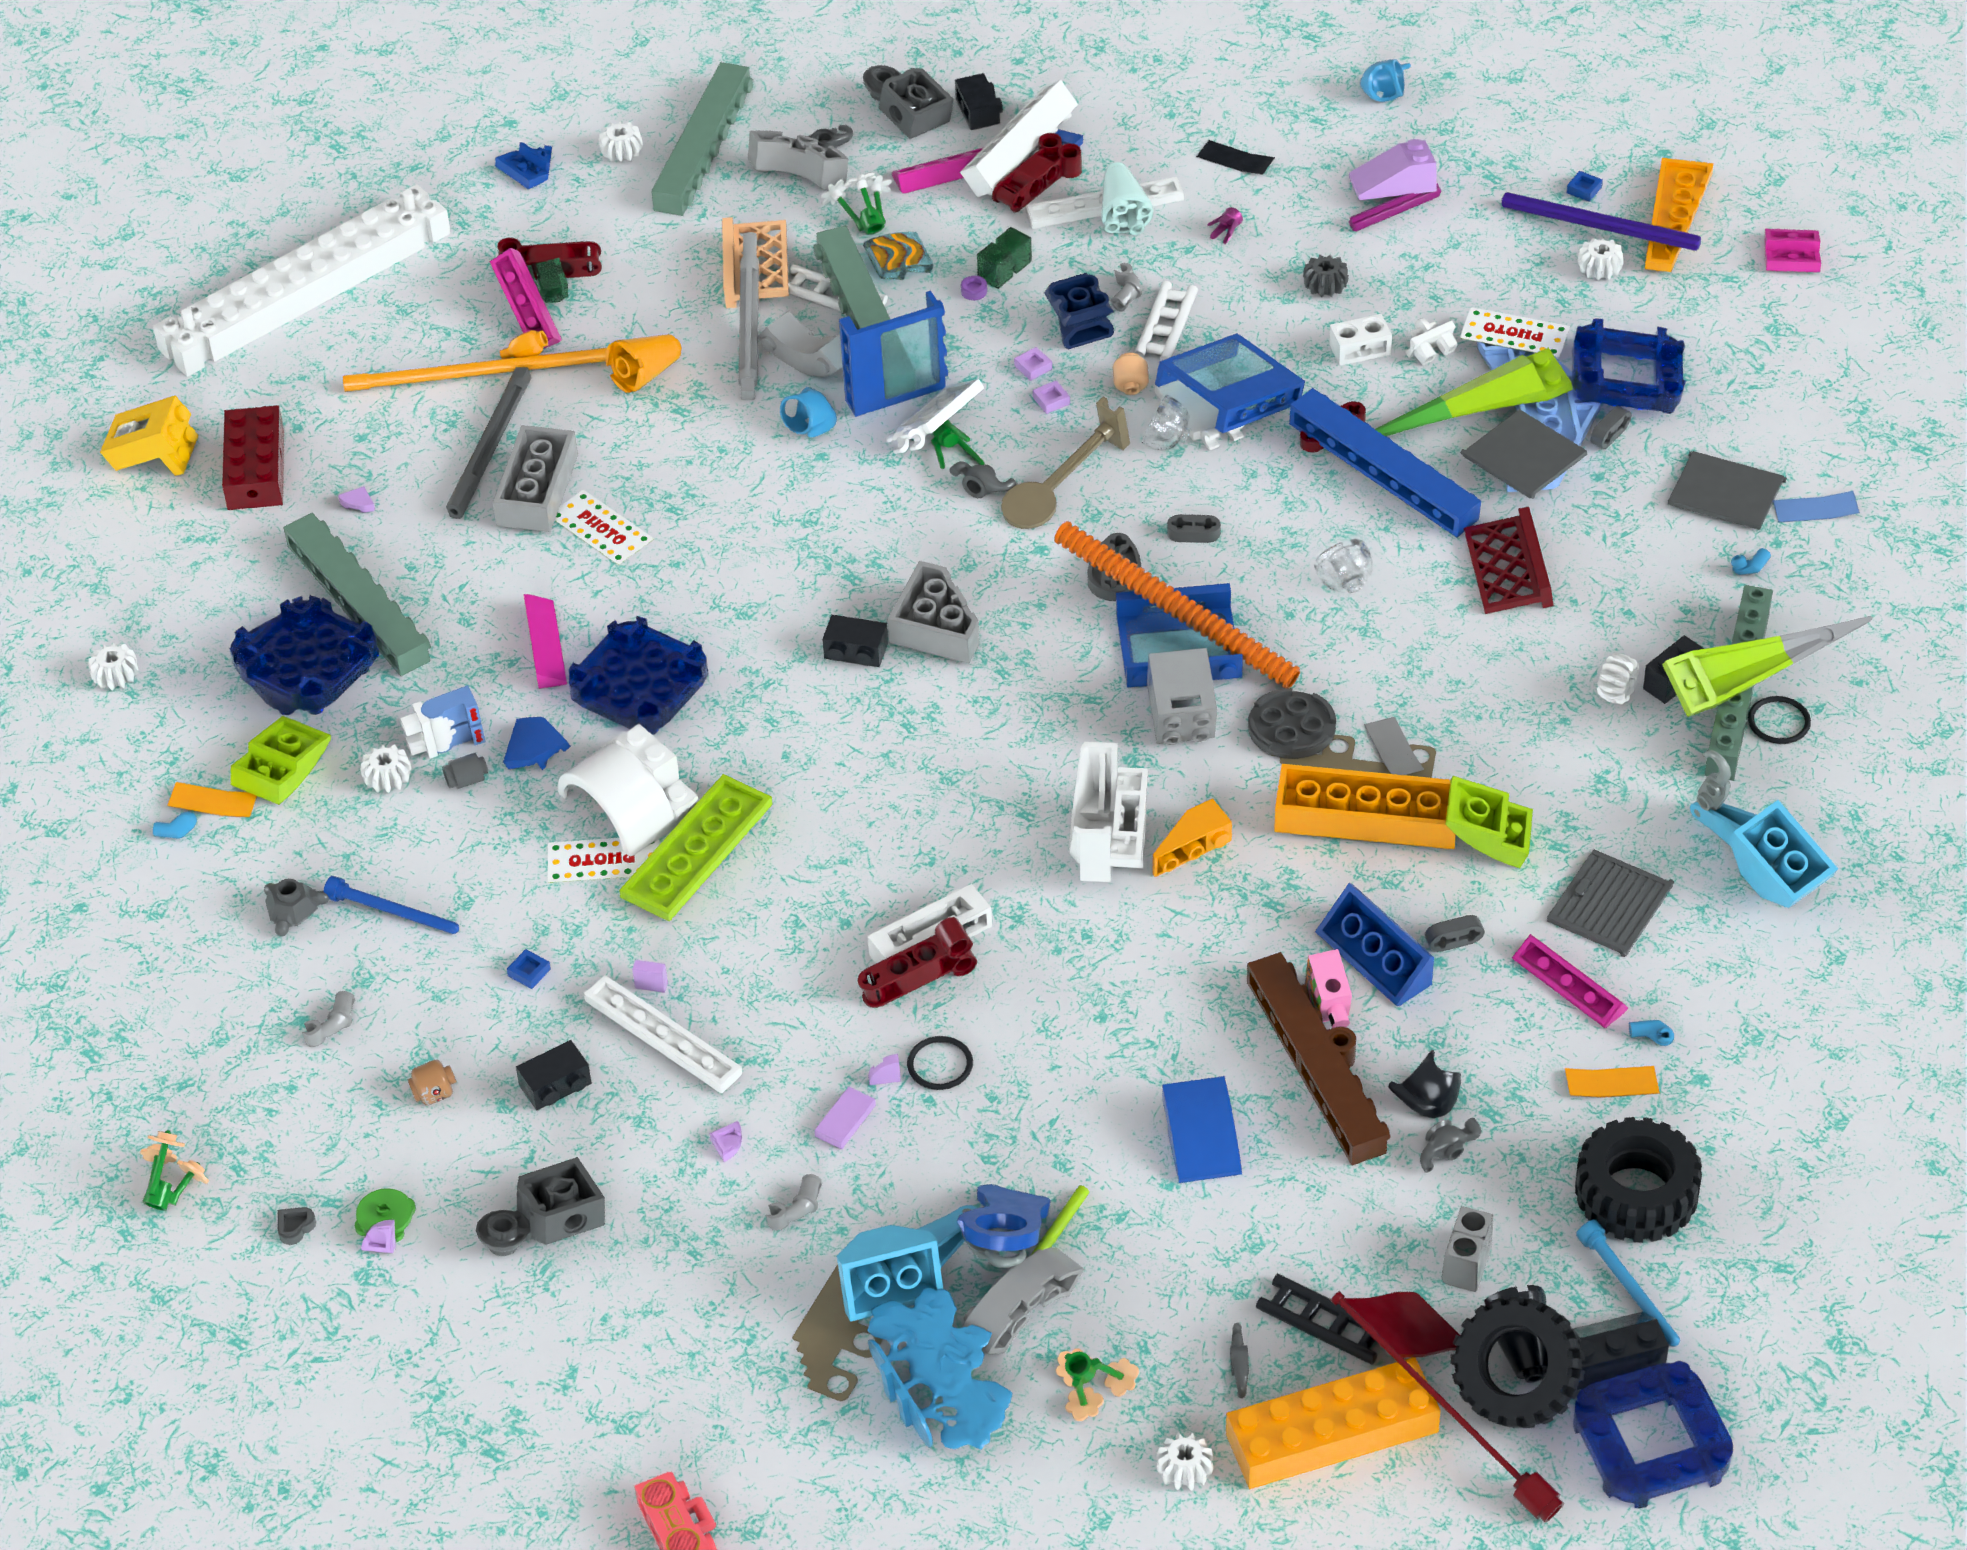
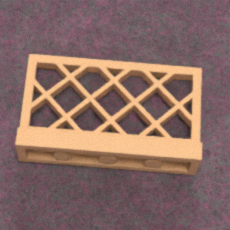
(733, 253)

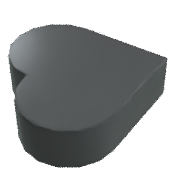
(294, 1224)

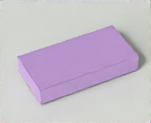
(845, 1117)

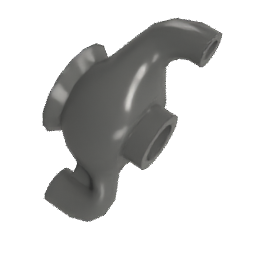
(980, 479)
(1447, 1141)

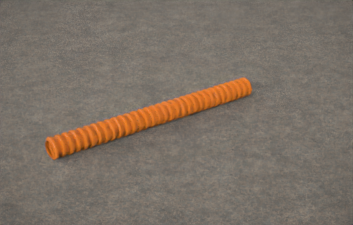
(1177, 605)

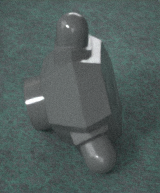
(291, 903)

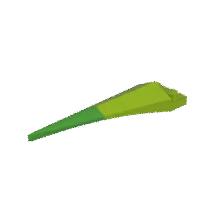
(1511, 384)

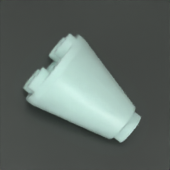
(1124, 202)

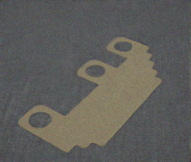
(1344, 760)
(824, 1334)

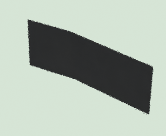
(1235, 158)

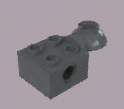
(909, 99)
(550, 1207)

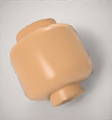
(1130, 373)

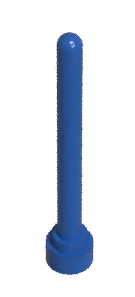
(339, 890)

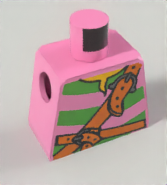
(1329, 987)

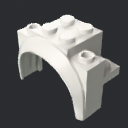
(1107, 813)

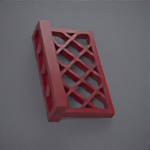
(1533, 563)

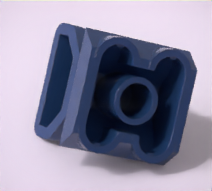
(1080, 310)

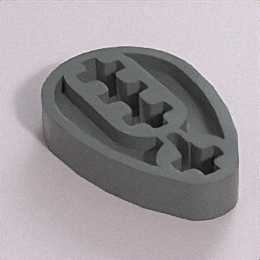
(1099, 582)

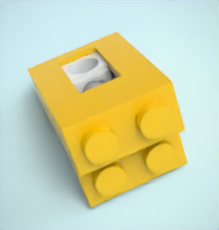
(151, 433)

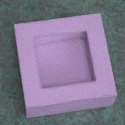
(1033, 363)
(1051, 397)
(650, 976)

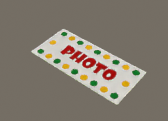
(1514, 331)
(601, 527)
(593, 860)

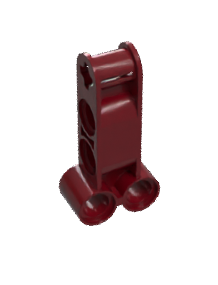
(1039, 172)
(572, 255)
(919, 964)

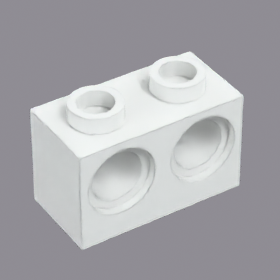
(1360, 339)

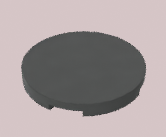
(1291, 723)

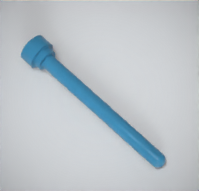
(1593, 1236)

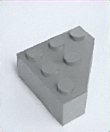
(934, 616)

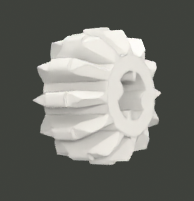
(620, 141)
(1600, 259)
(113, 666)
(1618, 678)
(385, 768)
(1185, 1461)

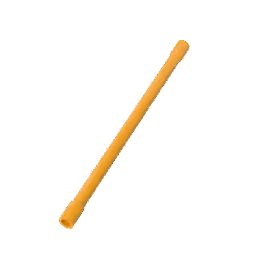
(367, 381)

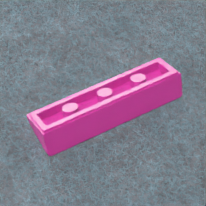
(933, 172)
(524, 295)
(545, 641)
(1569, 982)

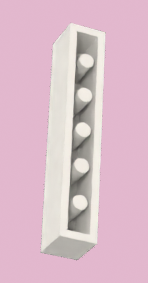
(1019, 138)

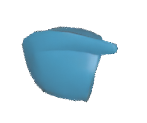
(1384, 77)
(810, 405)

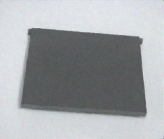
(1524, 453)
(1726, 490)
(1610, 902)

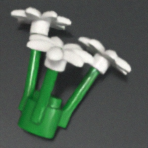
(871, 219)

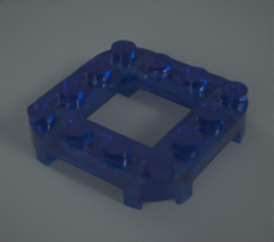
(1661, 348)
(1666, 1474)

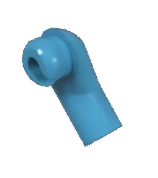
(1742, 566)
(176, 828)
(1654, 1030)

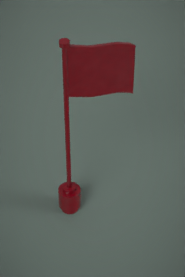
(1412, 1328)

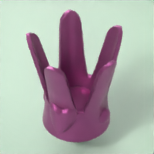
(1228, 220)

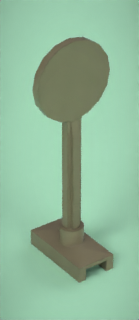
(1034, 503)

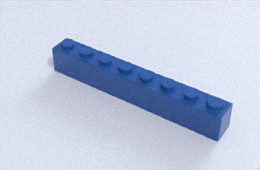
(1385, 462)

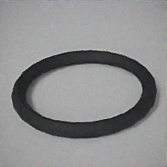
(1799, 706)
(910, 1061)

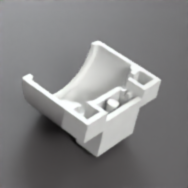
(636, 787)

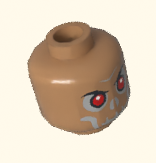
(431, 1082)

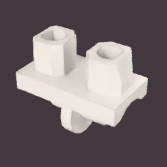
(1428, 336)

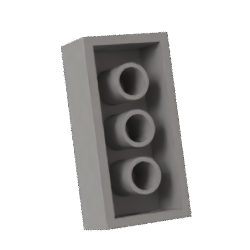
(535, 478)

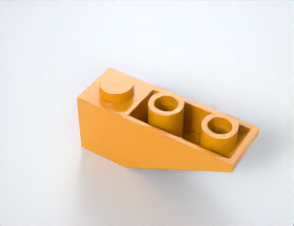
(1195, 834)

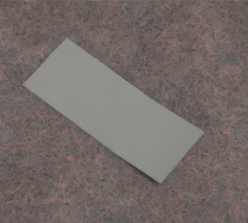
(1393, 747)

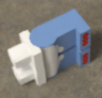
(443, 723)

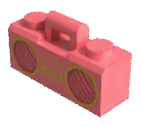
(668, 1517)

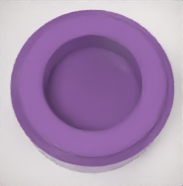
(973, 288)

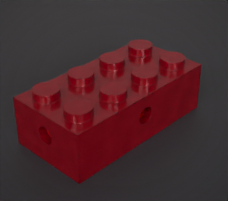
(253, 457)

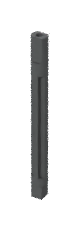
(488, 443)

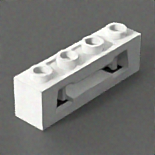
(963, 904)

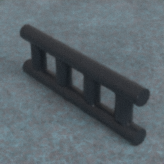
(1304, 1320)

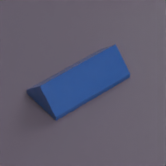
(1377, 946)

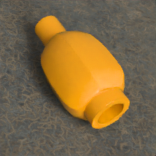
(526, 344)

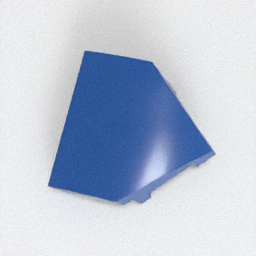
(526, 166)
(533, 742)

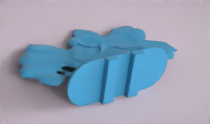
(942, 1361)

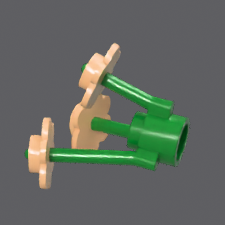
(158, 1191)
(1080, 1368)

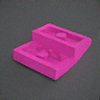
(1792, 250)

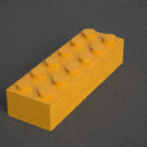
(1363, 806)
(1331, 1423)

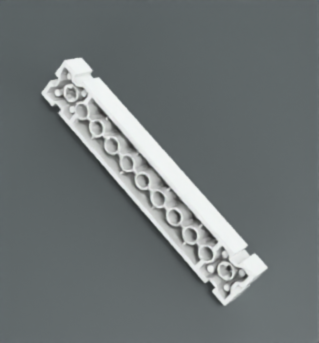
(301, 280)

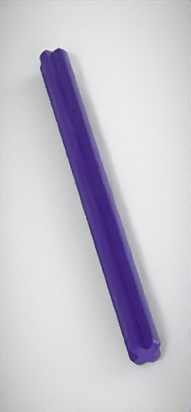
(1601, 221)

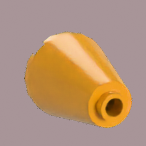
(641, 359)

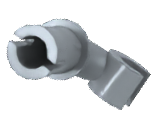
(1130, 288)
(336, 1020)
(802, 1204)

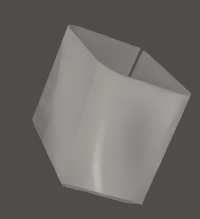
(1462, 1270)

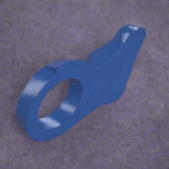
(1004, 1210)

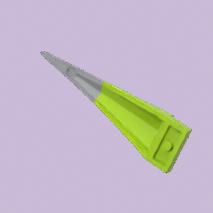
(1720, 673)

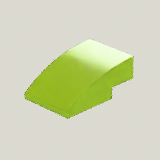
(279, 759)
(1489, 821)

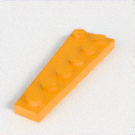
(1676, 203)

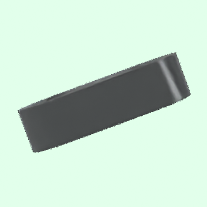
(1610, 427)
(1193, 528)
(1454, 933)

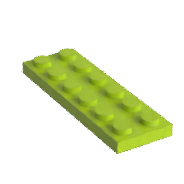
(695, 847)

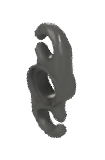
(832, 135)
(1239, 1360)

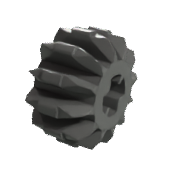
(1325, 275)

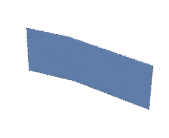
(1816, 507)

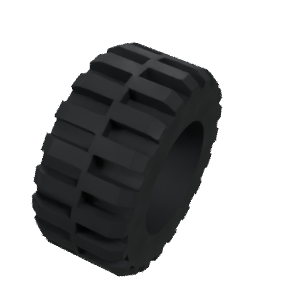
(1645, 1147)
(1473, 1354)

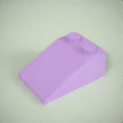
(1396, 172)

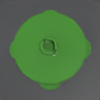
(384, 1205)

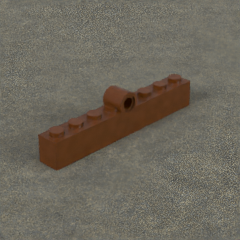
(1320, 1057)

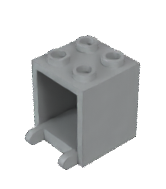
(1181, 677)

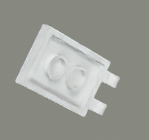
(1201, 412)
(933, 414)

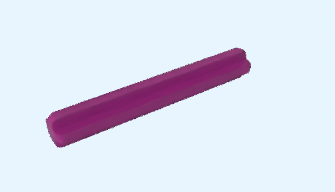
(1390, 209)

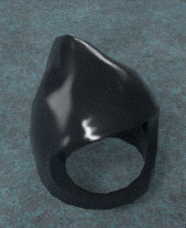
(1429, 1089)

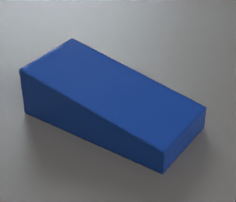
(1069, 137)

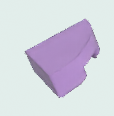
(357, 499)
(885, 1072)
(727, 1140)
(380, 1237)

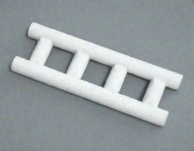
(817, 295)
(1157, 311)

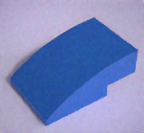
(1201, 1129)

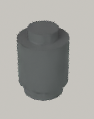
(465, 771)

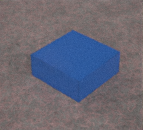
(1584, 186)
(528, 968)

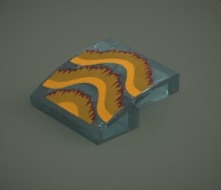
(897, 254)

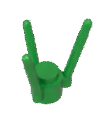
(948, 436)

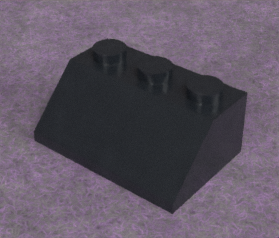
(1620, 1347)

